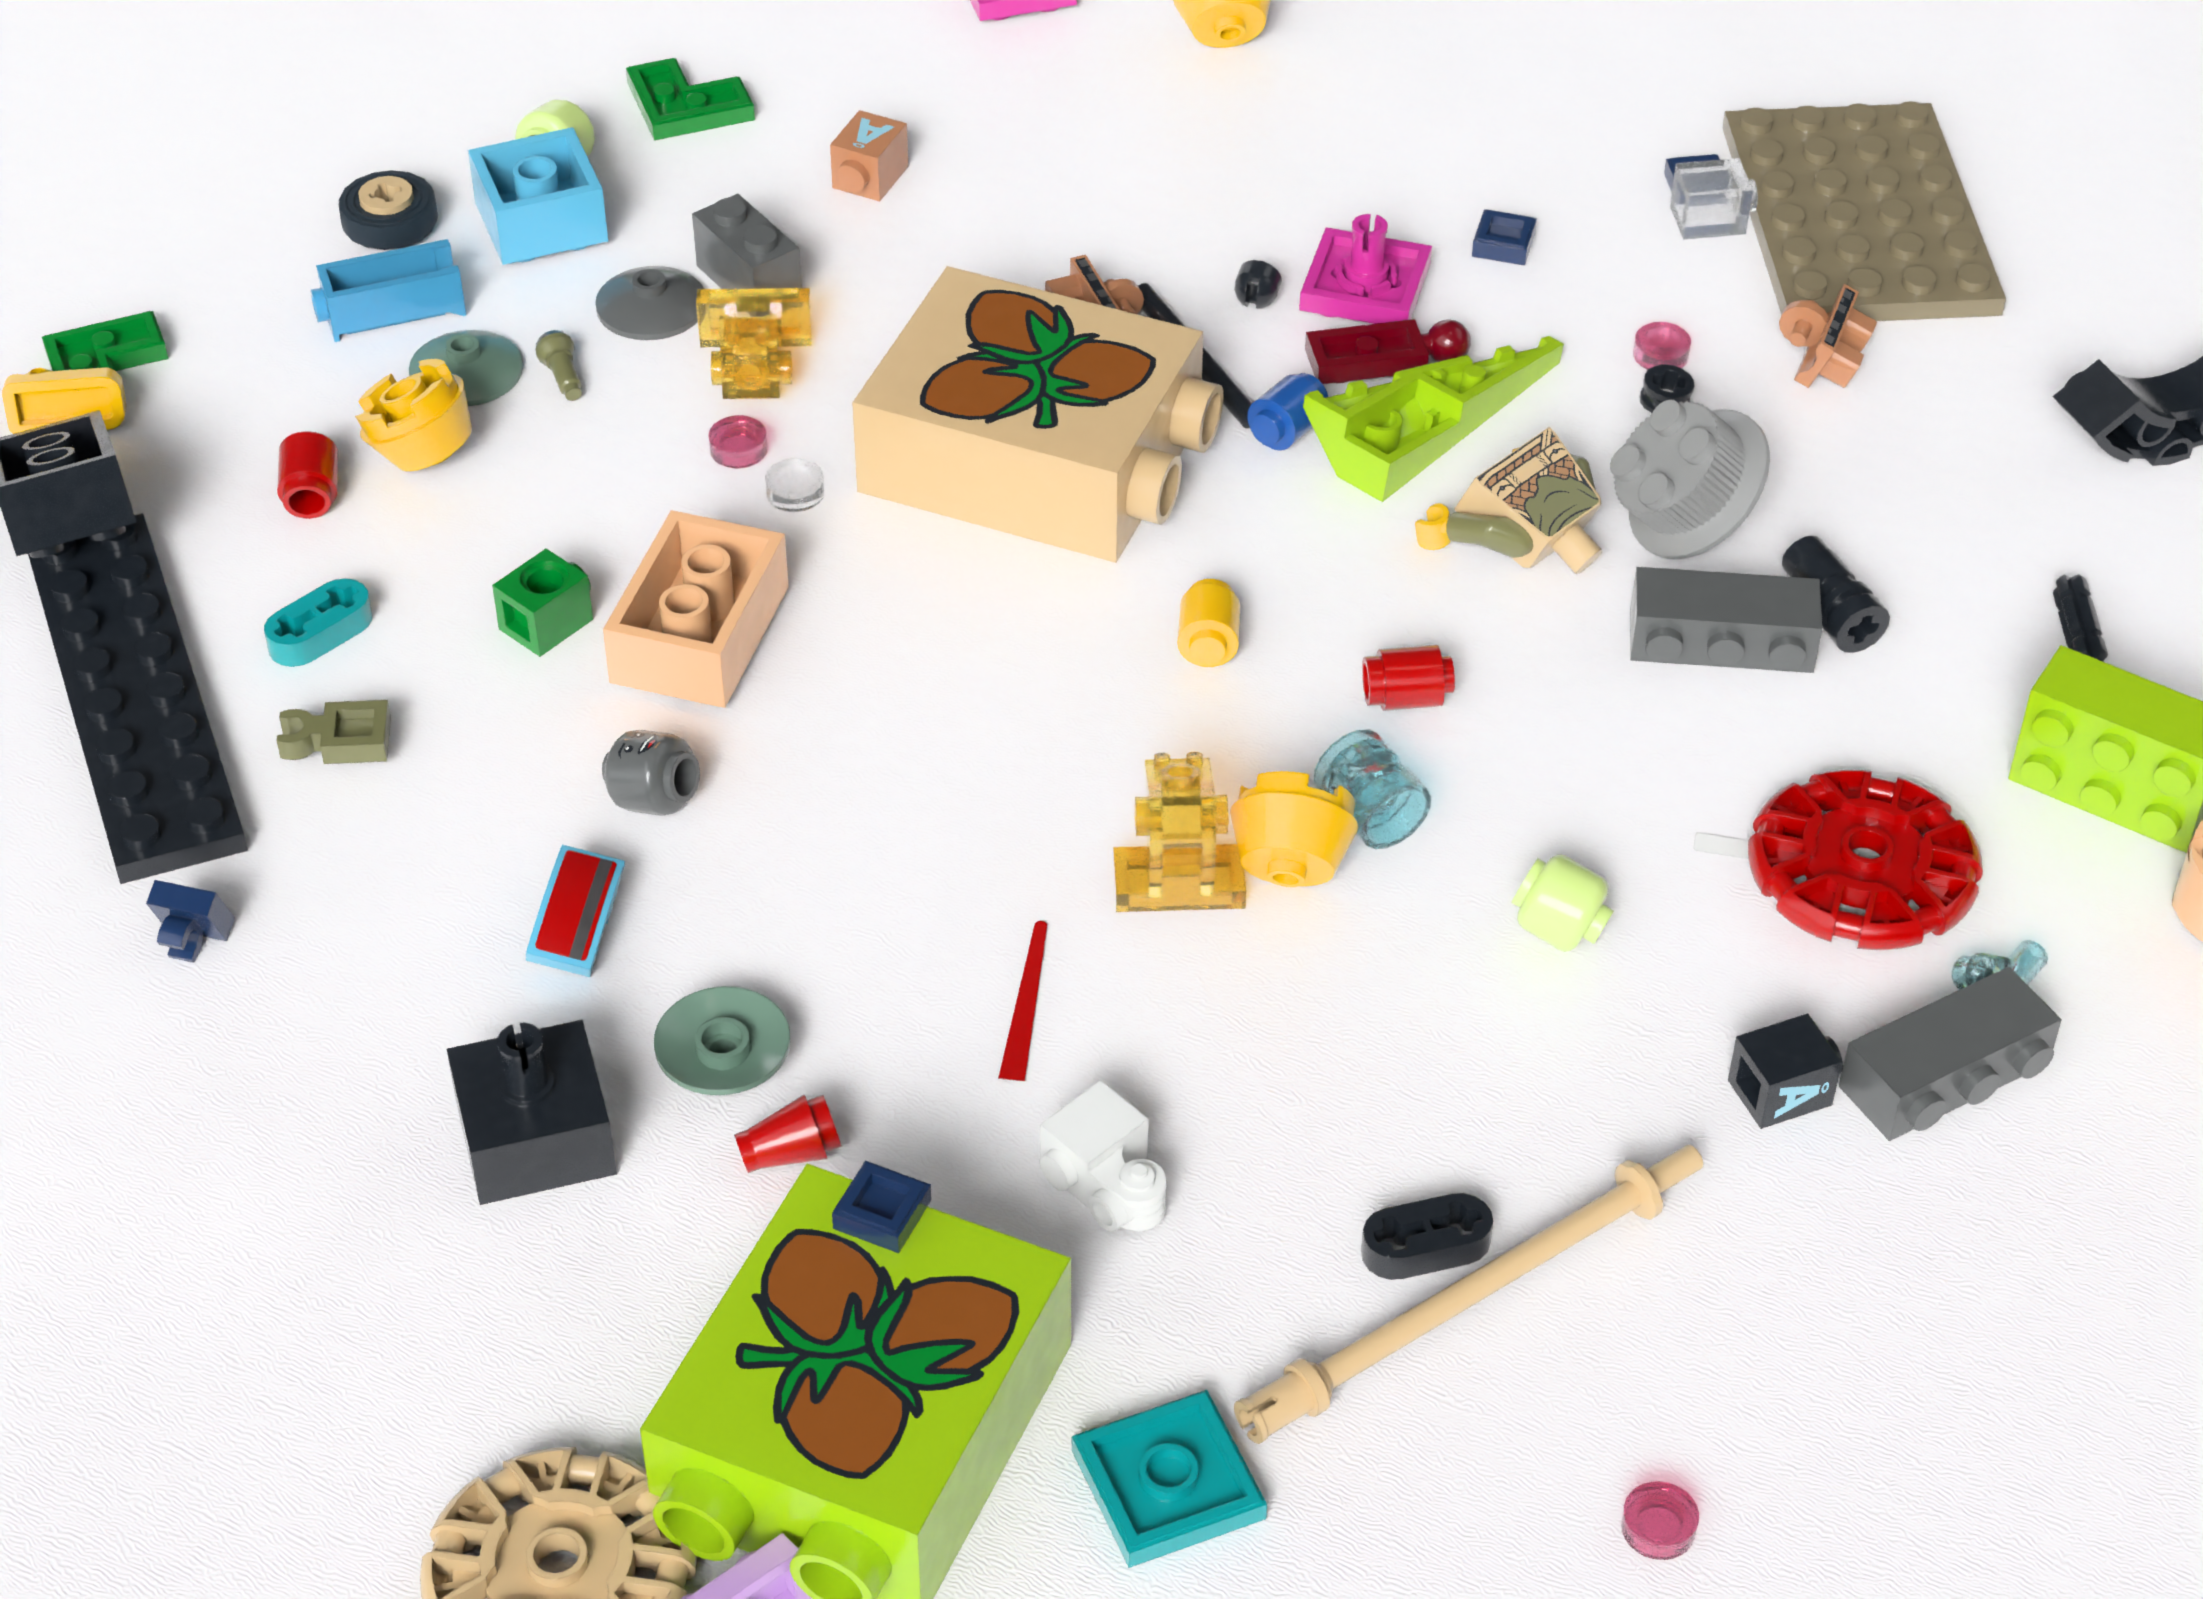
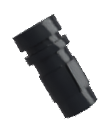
(1848, 606)

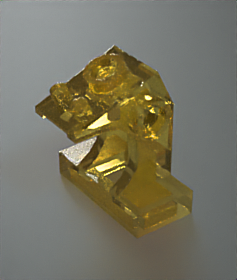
(752, 348)
(1181, 860)

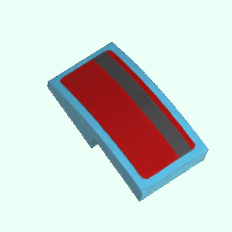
(575, 910)

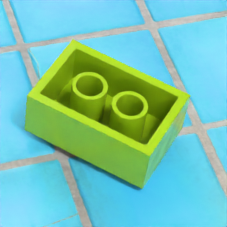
(2114, 747)

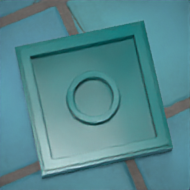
(1168, 1478)

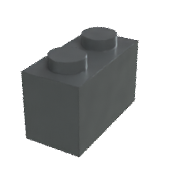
(744, 248)

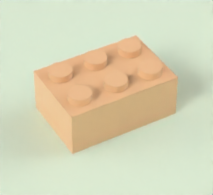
(696, 608)

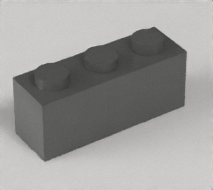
(1725, 619)
(1949, 1054)

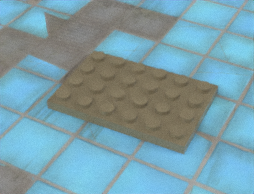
(1865, 205)

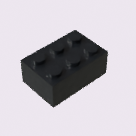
(62, 486)

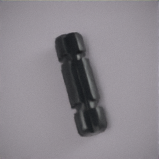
(2079, 617)

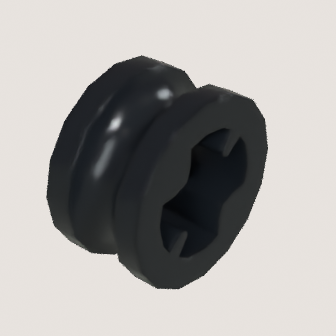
(1669, 378)

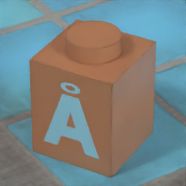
(869, 155)

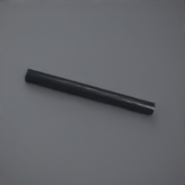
(1212, 372)

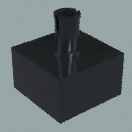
(531, 1111)

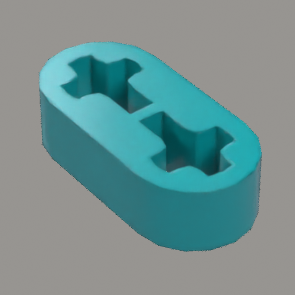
(318, 622)

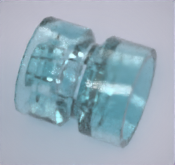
(1386, 793)

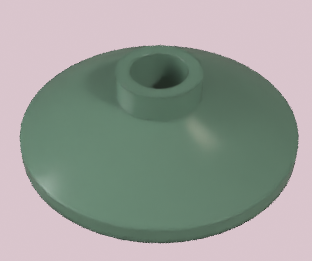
(483, 360)
(722, 1040)

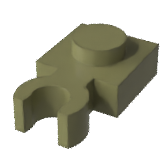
(343, 734)

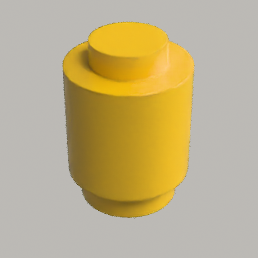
(1209, 623)

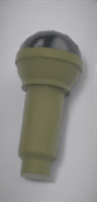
(556, 352)

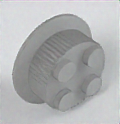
(1690, 477)

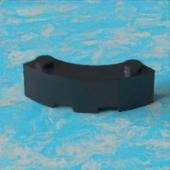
(2138, 416)

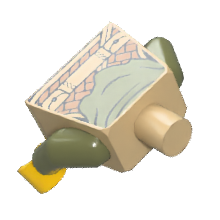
(1524, 508)

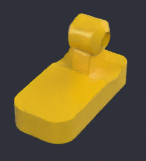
(58, 395)

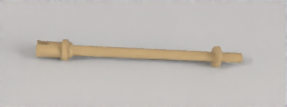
(1309, 1385)

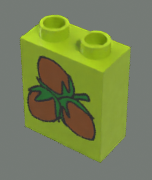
(857, 1396)

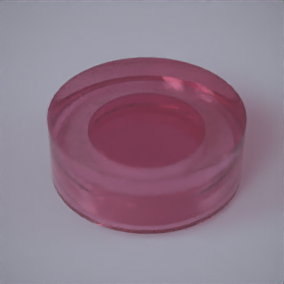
(1661, 344)
(737, 441)
(1659, 1520)

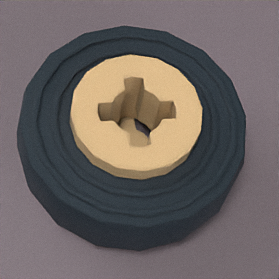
(388, 209)

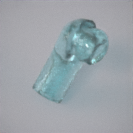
(2025, 961)

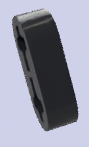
(1426, 1236)

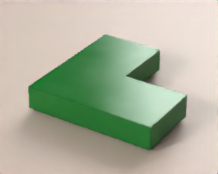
(679, 109)
(107, 344)

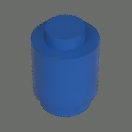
(1279, 415)

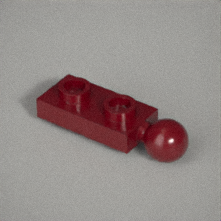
(1382, 349)

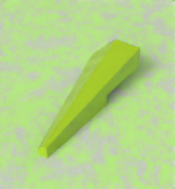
(1399, 428)

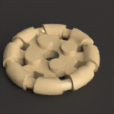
(554, 1522)

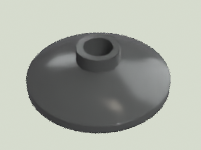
(648, 303)

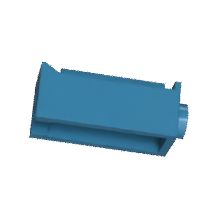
(388, 288)

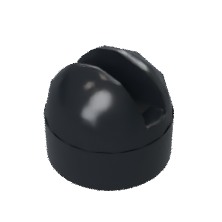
(1267, 279)

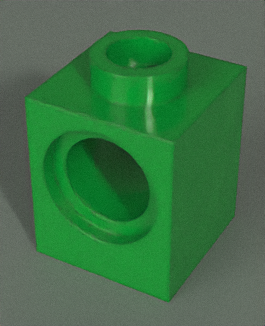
(543, 602)

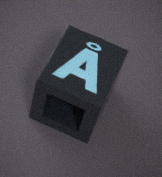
(1785, 1070)

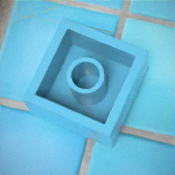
(538, 196)

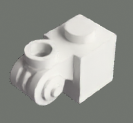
(1101, 1157)

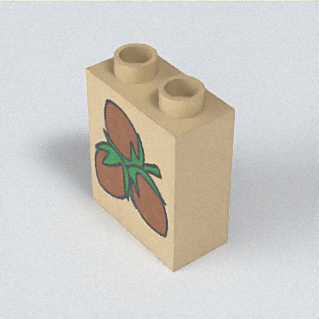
(1034, 414)

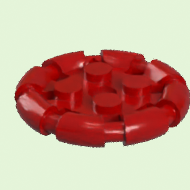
(1874, 817)

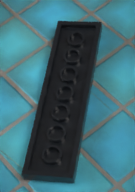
(137, 706)

